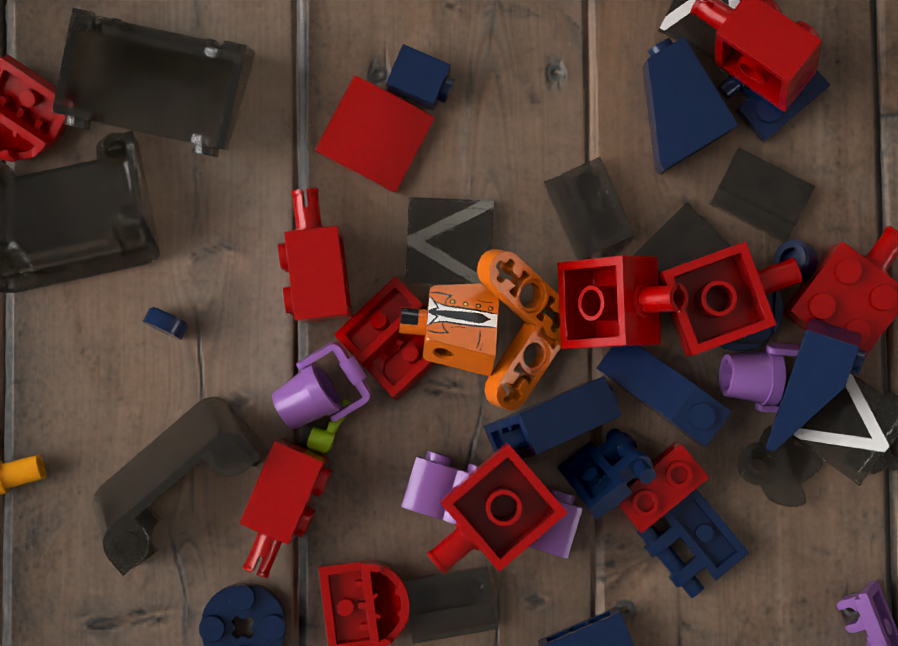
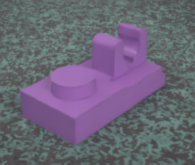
(873, 617)

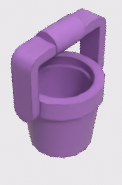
(757, 375)
(312, 393)

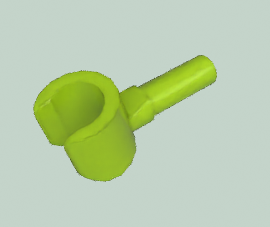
(322, 440)

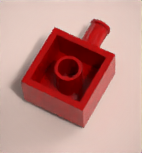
(762, 47)
(315, 265)
(851, 290)
(726, 297)
(614, 302)
(282, 501)
(496, 510)

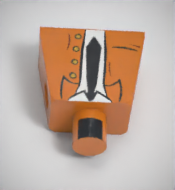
(457, 326)

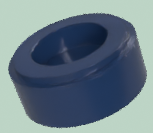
(803, 254)
(165, 323)

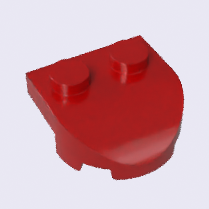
(26, 112)
(363, 603)

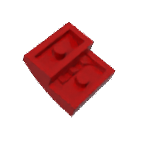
(374, 134)
(378, 346)

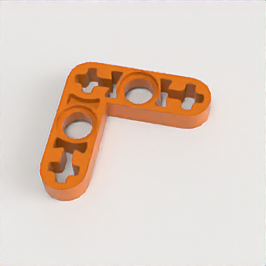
(535, 330)

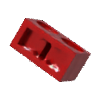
(675, 479)

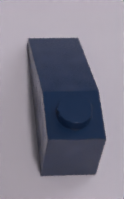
(817, 376)
(665, 392)

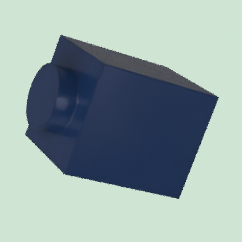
(420, 78)

